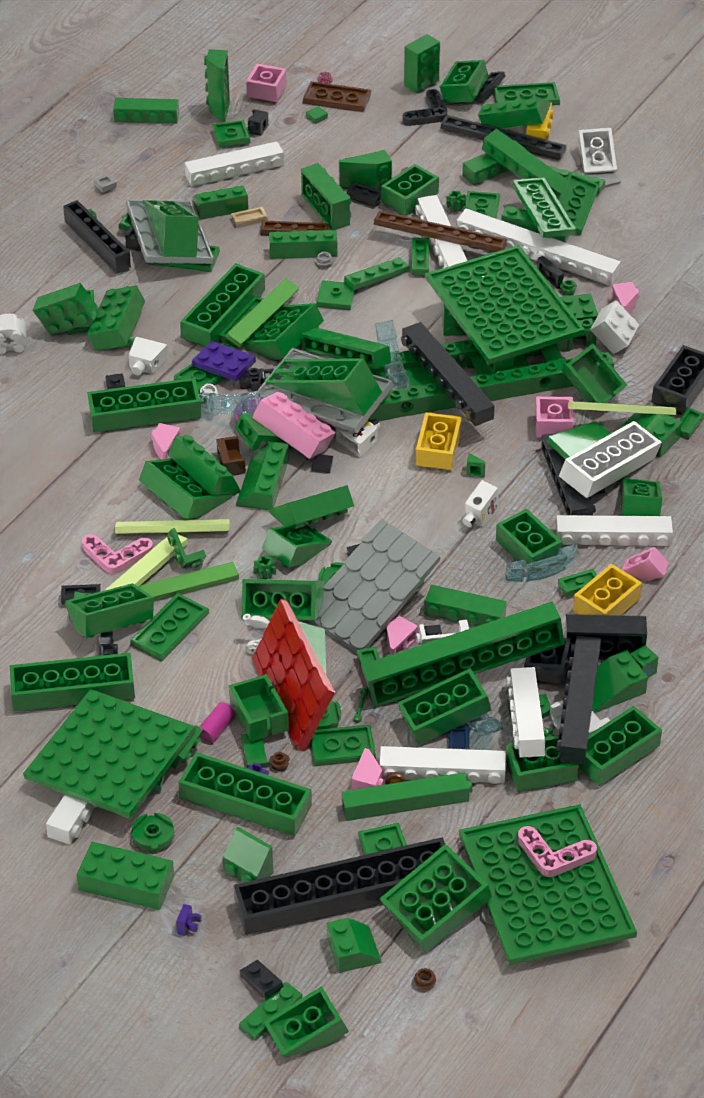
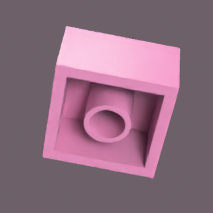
(266, 82)
(553, 415)

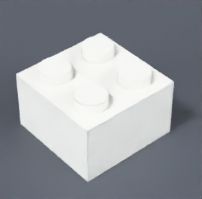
(614, 327)

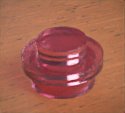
(325, 77)

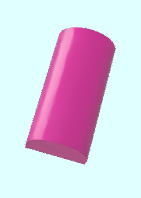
(217, 722)

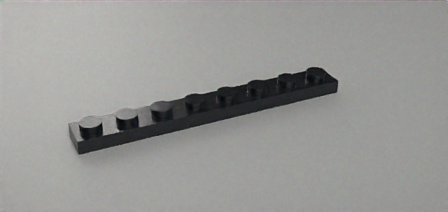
(480, 131)

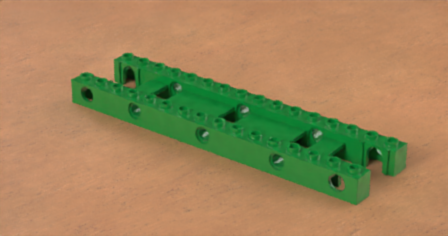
(426, 395)

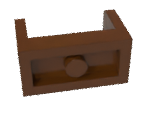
(230, 455)

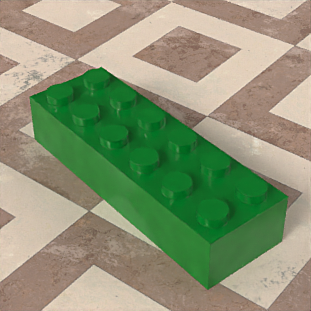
(221, 304)
(144, 404)
(69, 680)
(245, 793)

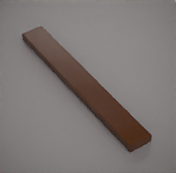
(440, 231)

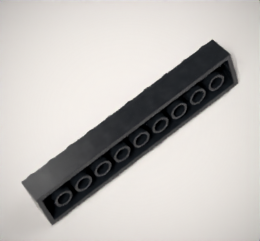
(327, 887)

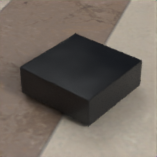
(322, 463)

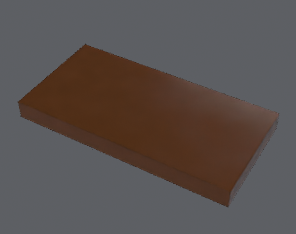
(337, 96)

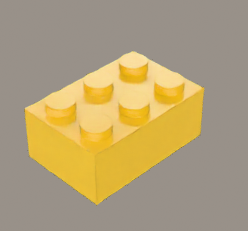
(438, 441)
(608, 593)

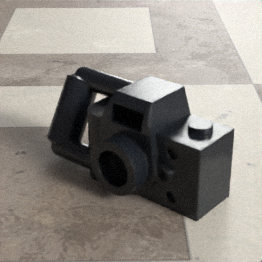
(254, 378)
(107, 645)

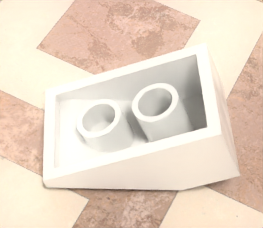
(597, 150)

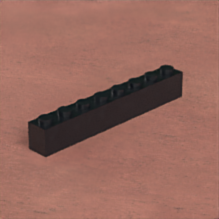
(448, 374)
(579, 700)

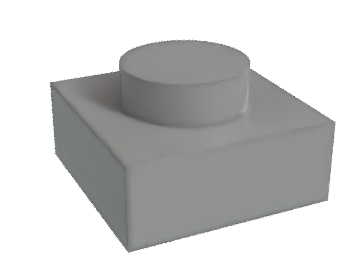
(105, 183)

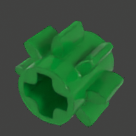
(456, 200)
(264, 567)

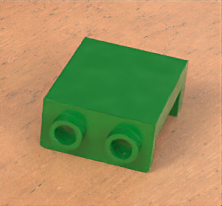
(254, 432)

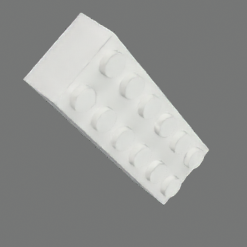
(610, 459)

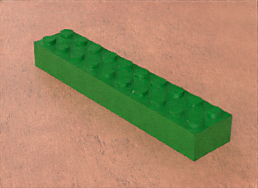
(474, 648)

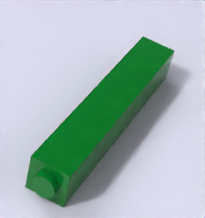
(405, 796)

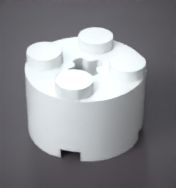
(12, 333)

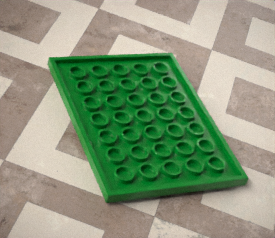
(504, 304)
(542, 913)

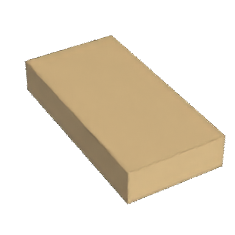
(249, 217)

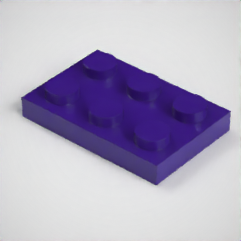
(223, 361)

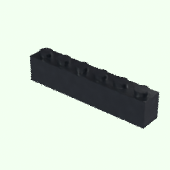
(97, 236)
(572, 500)

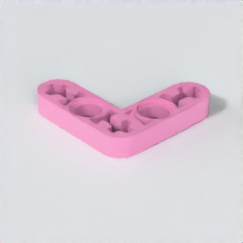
(113, 561)
(554, 858)

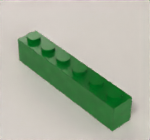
(520, 160)
(345, 347)

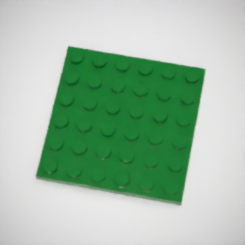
(109, 753)

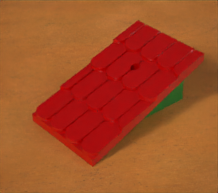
(296, 665)

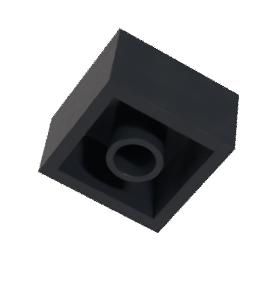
(552, 664)

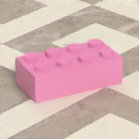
(293, 424)

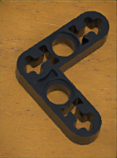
(434, 113)

